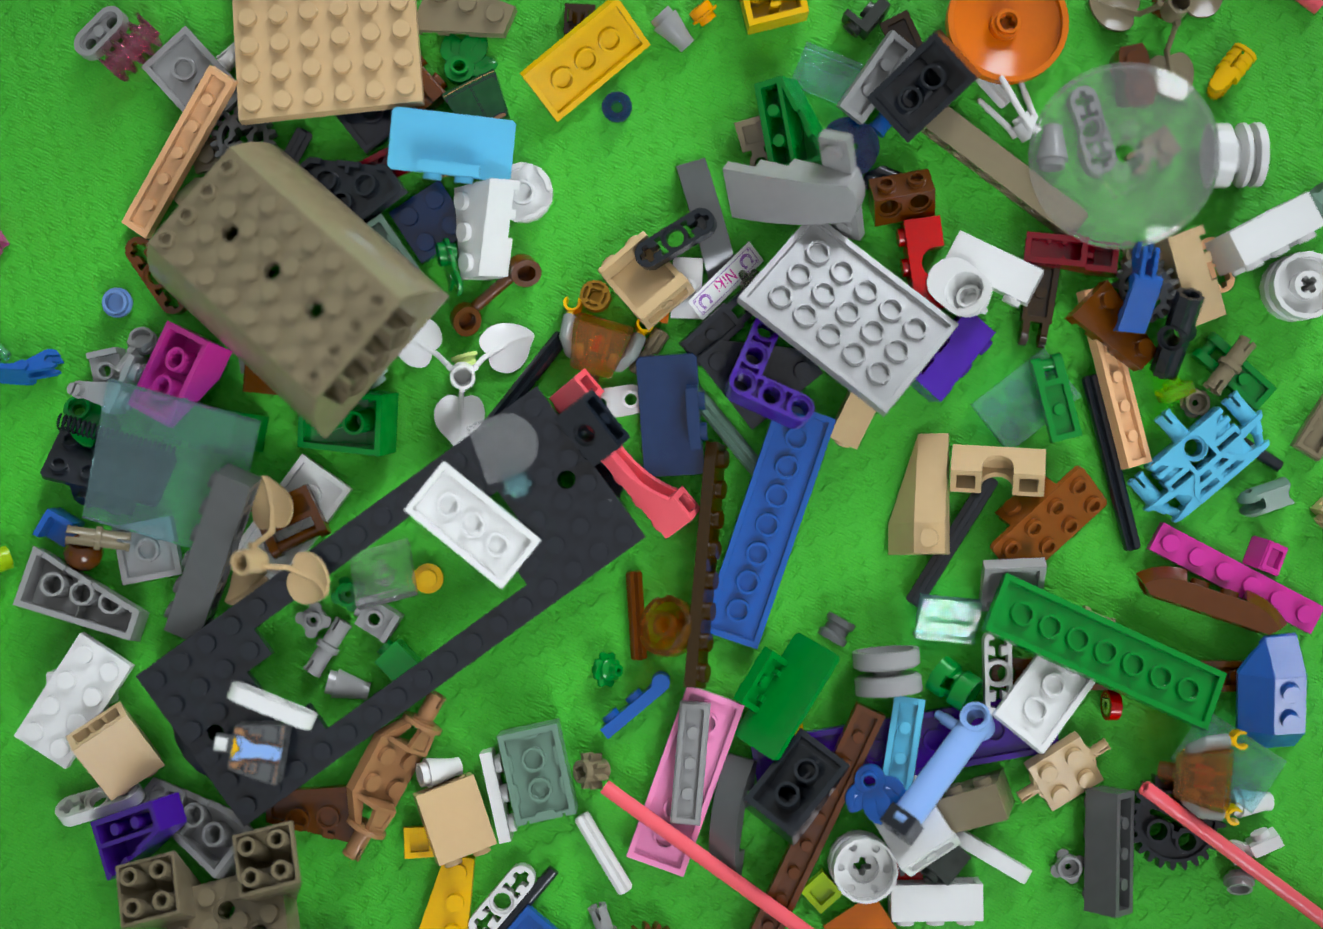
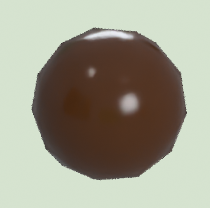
(82, 557)

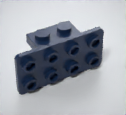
(671, 414)

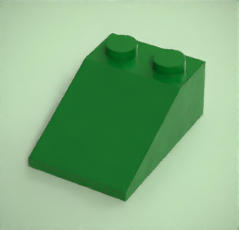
(365, 430)

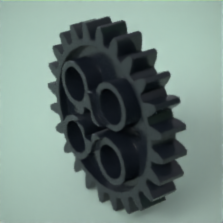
(1164, 844)

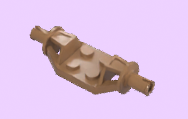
(387, 771)

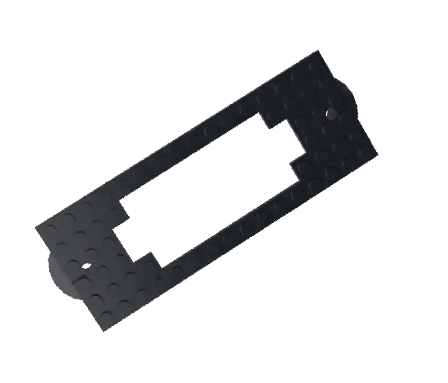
(579, 533)

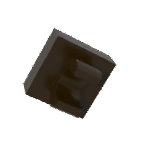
(575, 14)

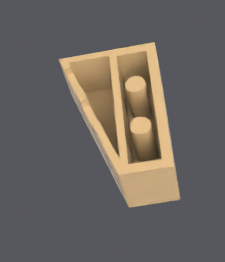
(1189, 262)

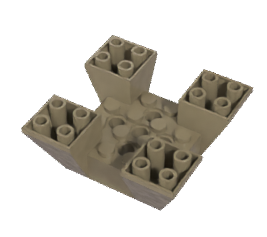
(166, 893)

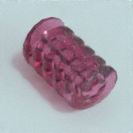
(131, 48)

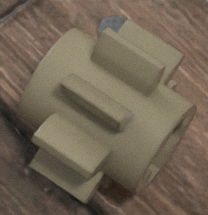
(591, 770)

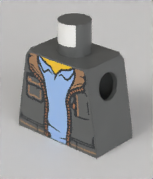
(257, 749)

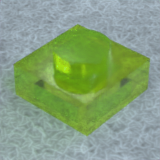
(1174, 390)

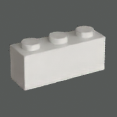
(1008, 274)
(936, 903)

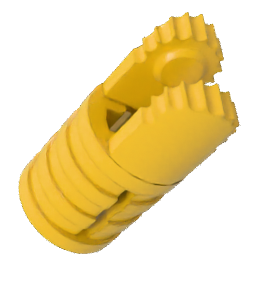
(1230, 70)

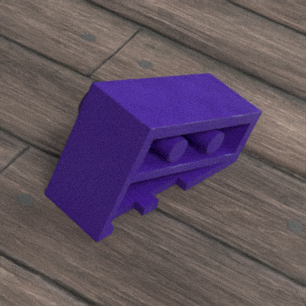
(953, 358)
(137, 831)

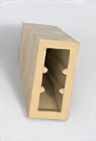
(851, 421)

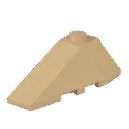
(923, 503)

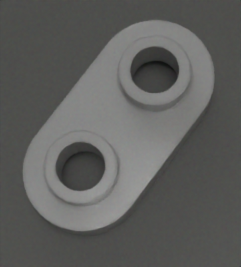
(100, 32)

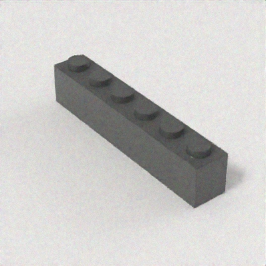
(214, 542)

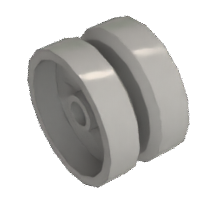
(887, 671)

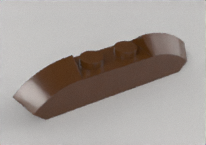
(1249, 612)

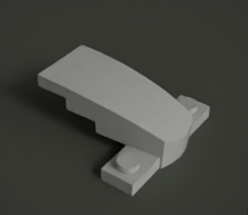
(803, 190)

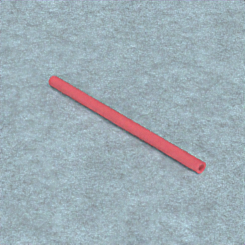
(1232, 852)
(703, 857)

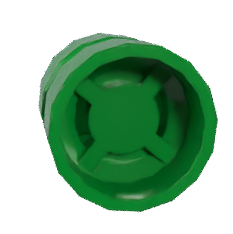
(962, 691)

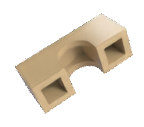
(976, 463)

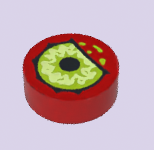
(1111, 705)

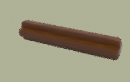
(635, 609)

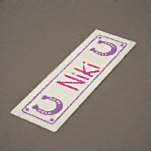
(724, 281)

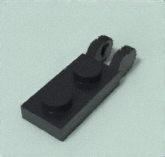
(718, 325)

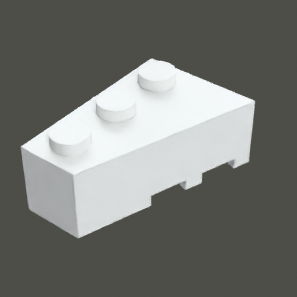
(483, 228)

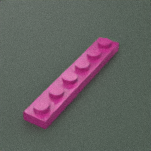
(1233, 575)

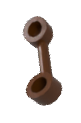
(522, 271)

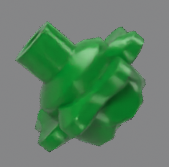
(606, 669)

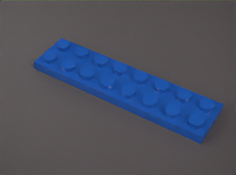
(768, 527)

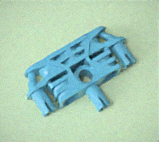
(1212, 471)

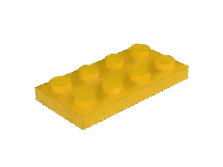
(585, 58)

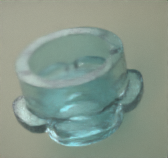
(517, 485)

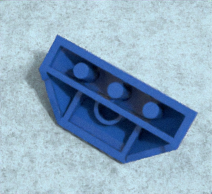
(1272, 692)

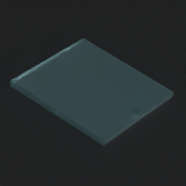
(158, 460)

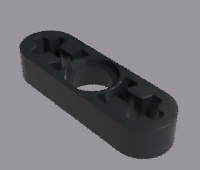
(689, 219)

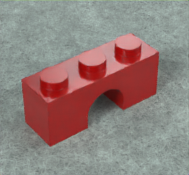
(916, 238)

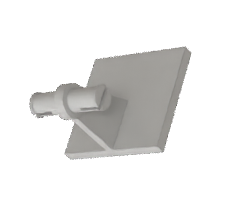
(95, 391)

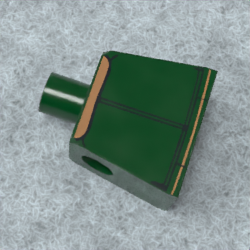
(479, 97)

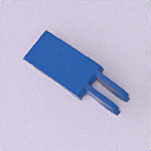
(1142, 290)
(28, 371)

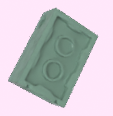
(537, 772)

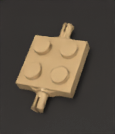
(1063, 771)

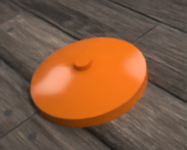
(1008, 36)

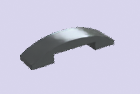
(701, 193)
(729, 808)

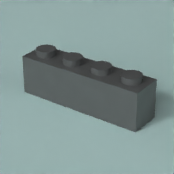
(1108, 851)

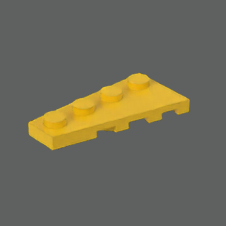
(451, 897)

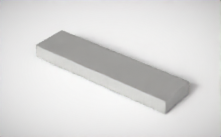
(690, 762)

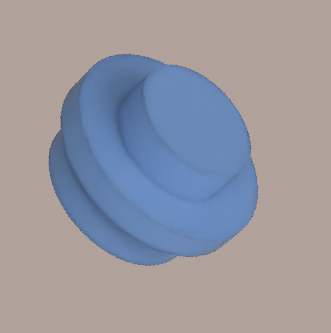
(117, 302)

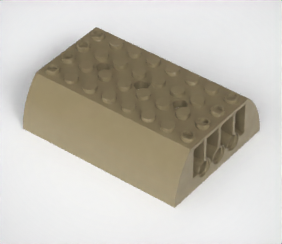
(267, 212)

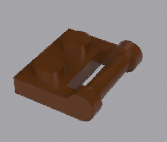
(303, 507)

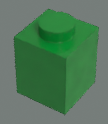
(396, 658)

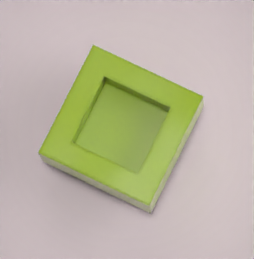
(821, 891)

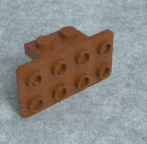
(1046, 523)

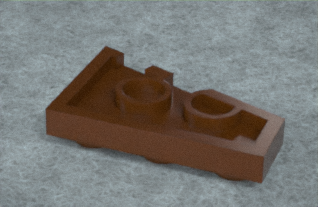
(1098, 318)
(315, 810)

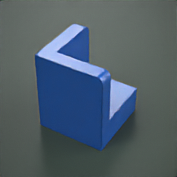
(55, 523)

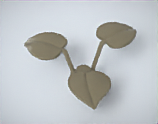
(1119, 17)

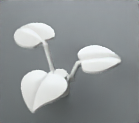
(505, 346)

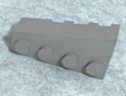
(75, 597)

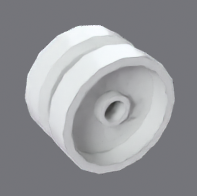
(1294, 287)

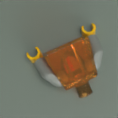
(599, 343)
(1205, 776)

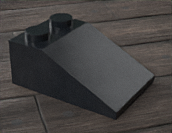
(923, 85)
(796, 786)

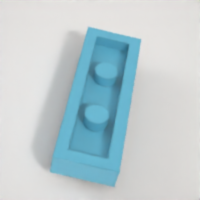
(904, 739)

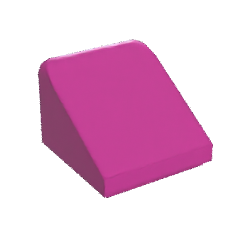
(1265, 555)

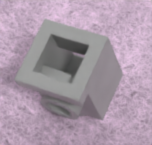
(103, 358)
(389, 621)

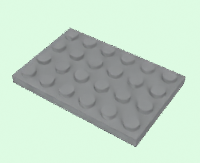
(848, 314)

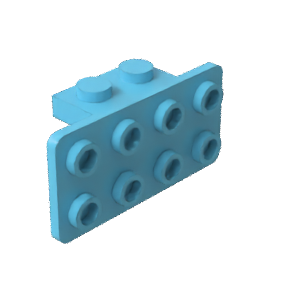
(451, 145)

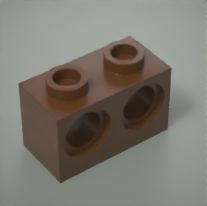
(901, 197)

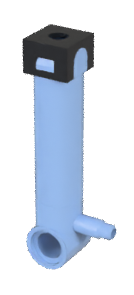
(909, 813)

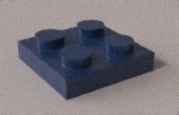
(427, 220)

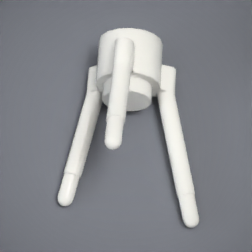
(1024, 122)

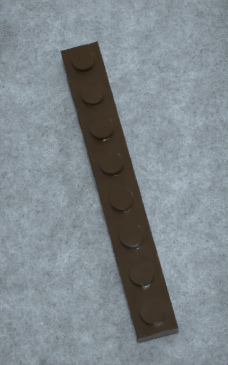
(705, 575)

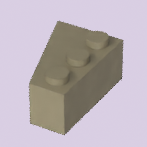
(977, 801)

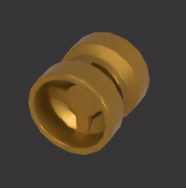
(597, 300)

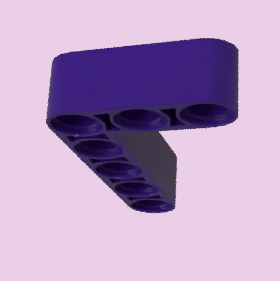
(759, 385)

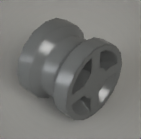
(836, 629)

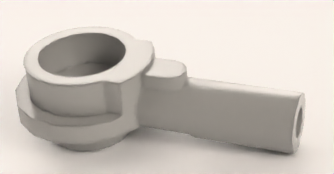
(140, 342)

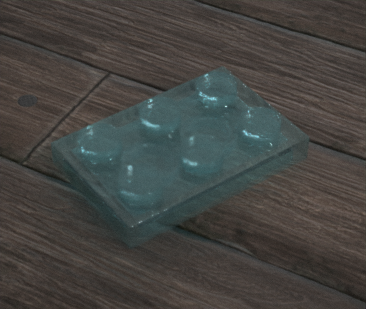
(1013, 406)
(1252, 768)

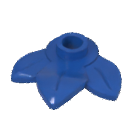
(873, 798)

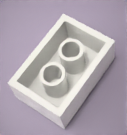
(1265, 236)

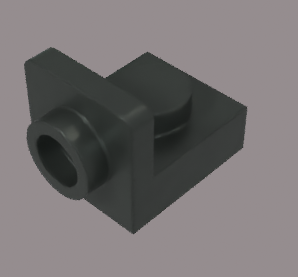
(871, 15)

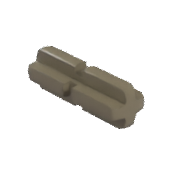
(652, 345)

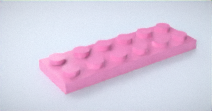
(646, 844)

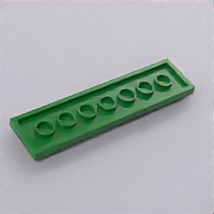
(1104, 652)

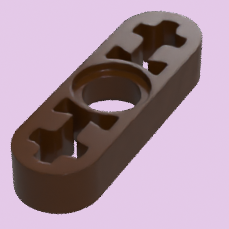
(137, 262)

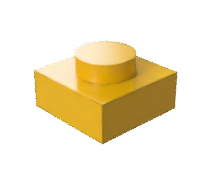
(416, 843)

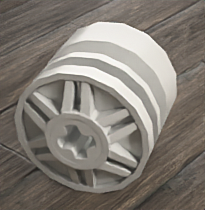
(1243, 155)
(874, 878)

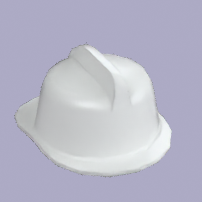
(959, 287)

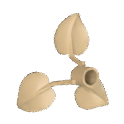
(308, 576)

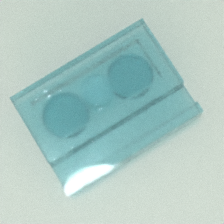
(825, 72)
(947, 619)

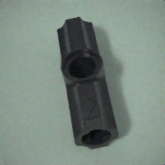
(1182, 319)

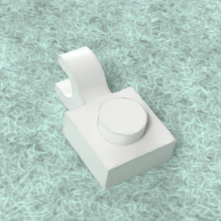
(1260, 842)

